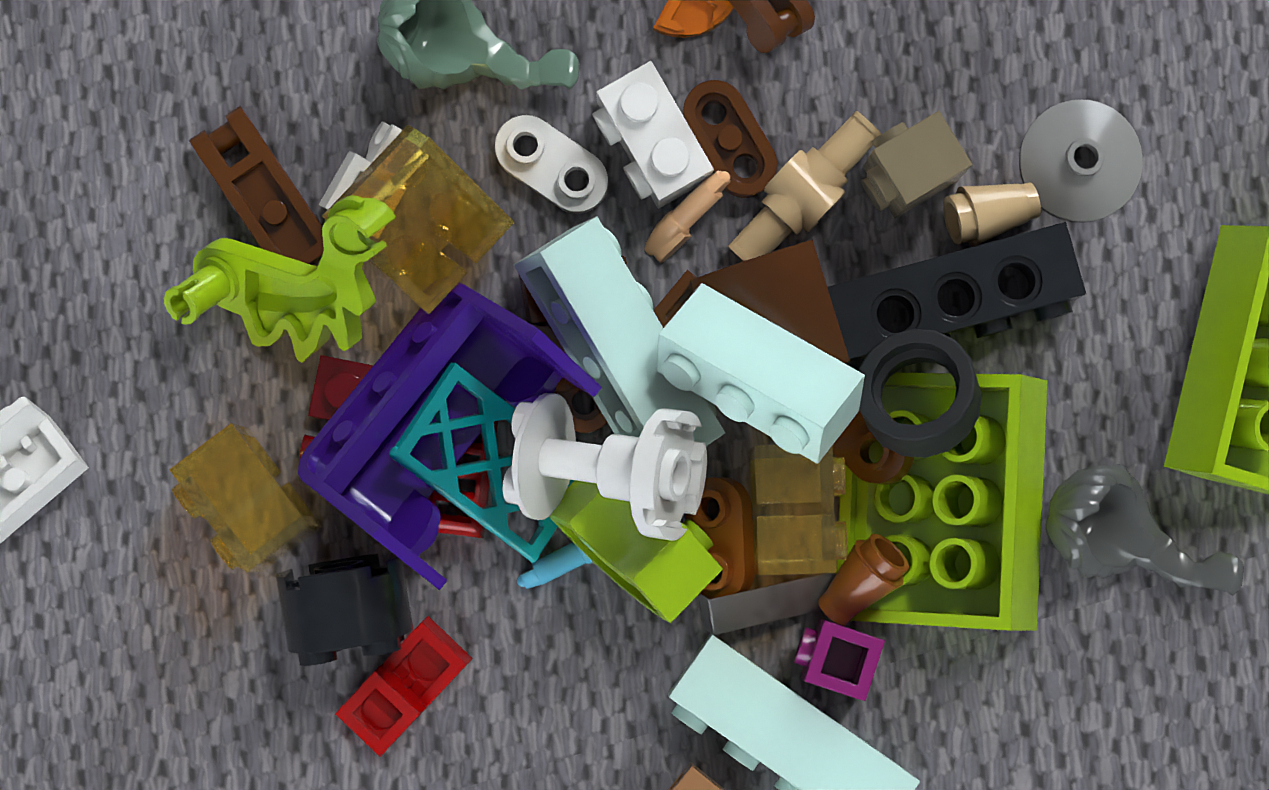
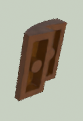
(787, 291)

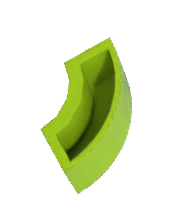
(652, 570)

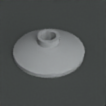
(1063, 185)

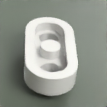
(550, 164)

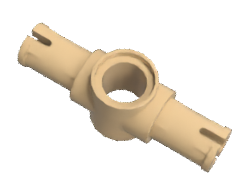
(805, 189)

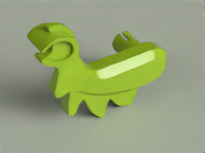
(288, 295)

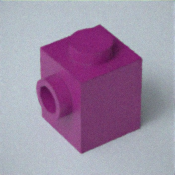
(838, 658)

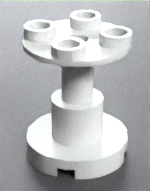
(656, 472)

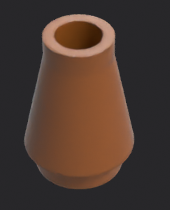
(866, 576)

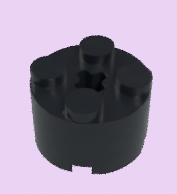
(345, 607)

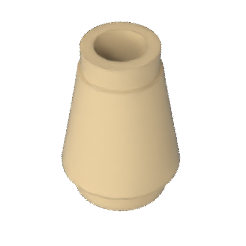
(989, 210)

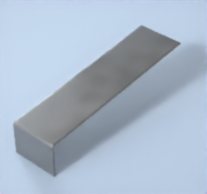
(763, 604)

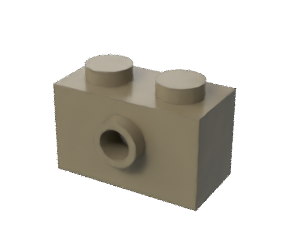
(913, 164)

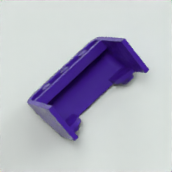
(351, 453)

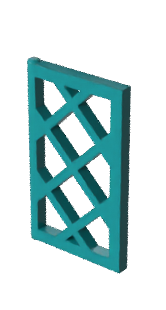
(445, 480)

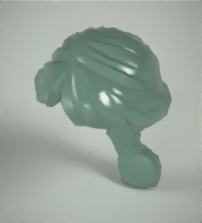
(451, 45)

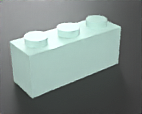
(759, 373)

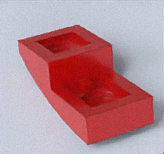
(403, 686)

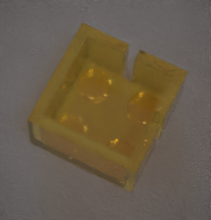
(432, 207)
(236, 491)
(796, 512)

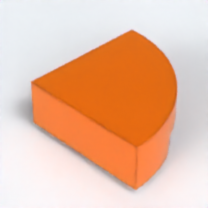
(691, 17)

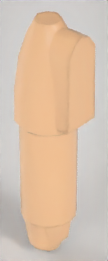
(674, 227)

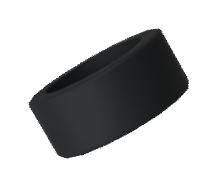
(904, 350)

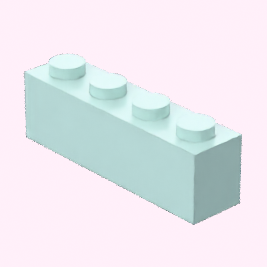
(608, 328)
(777, 726)

